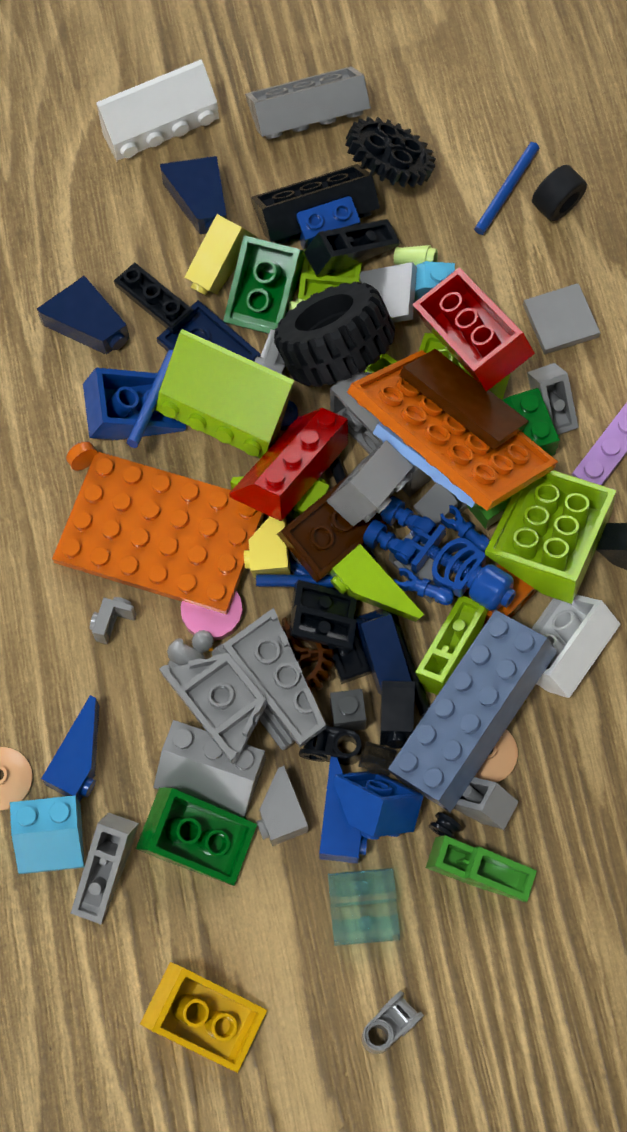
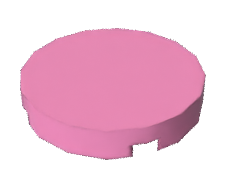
(217, 624)

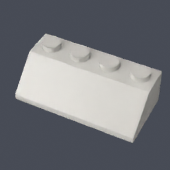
(158, 110)

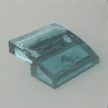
(363, 907)

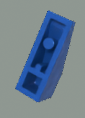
(75, 761)
(338, 838)

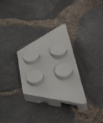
(219, 699)

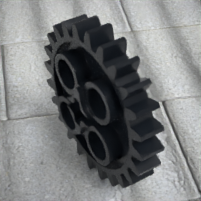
(390, 152)

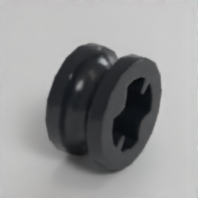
(445, 825)

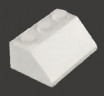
(578, 635)

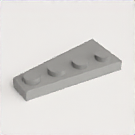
(270, 664)

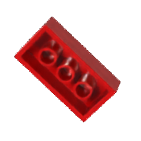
(473, 329)

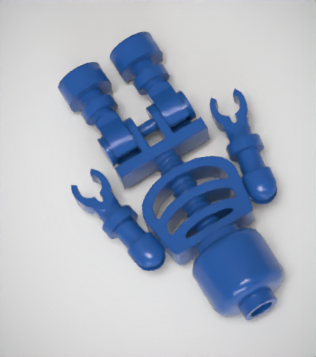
(487, 584)

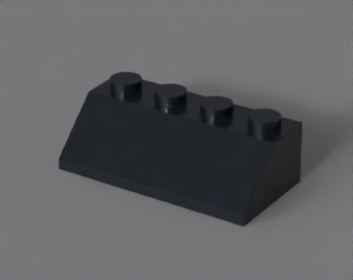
(279, 207)

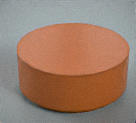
(81, 455)

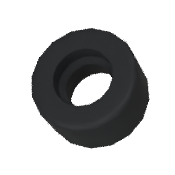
(559, 192)

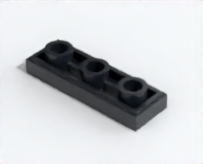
(154, 298)

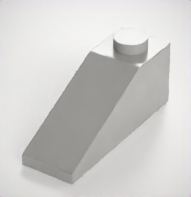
(104, 866)

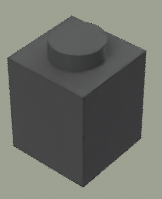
(348, 710)

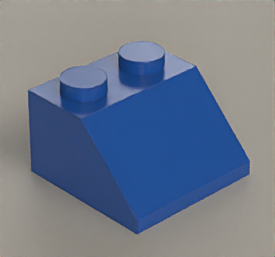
(377, 804)

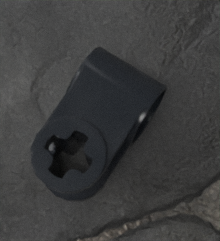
(328, 746)

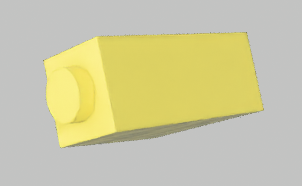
(216, 256)

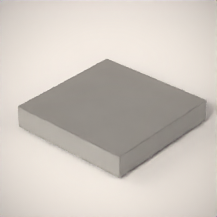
(396, 288)
(561, 318)

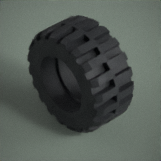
(334, 334)

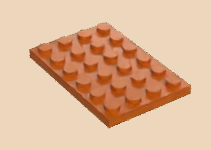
(461, 456)
(158, 533)

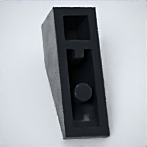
(347, 246)

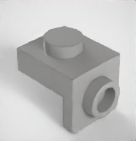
(103, 622)

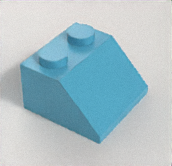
(47, 834)

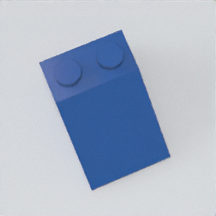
(115, 401)

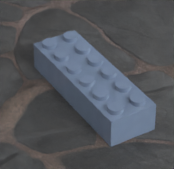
(473, 710)

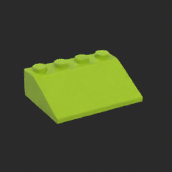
(224, 394)
(552, 533)

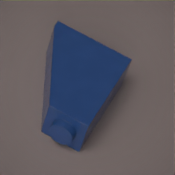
(196, 190)
(84, 317)
(382, 647)

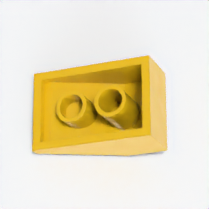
(203, 1017)

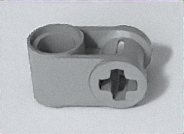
(395, 1019)

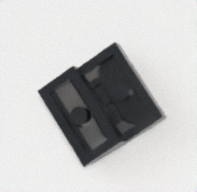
(323, 615)

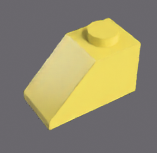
(267, 551)

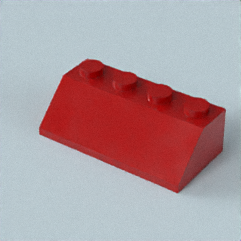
(293, 463)

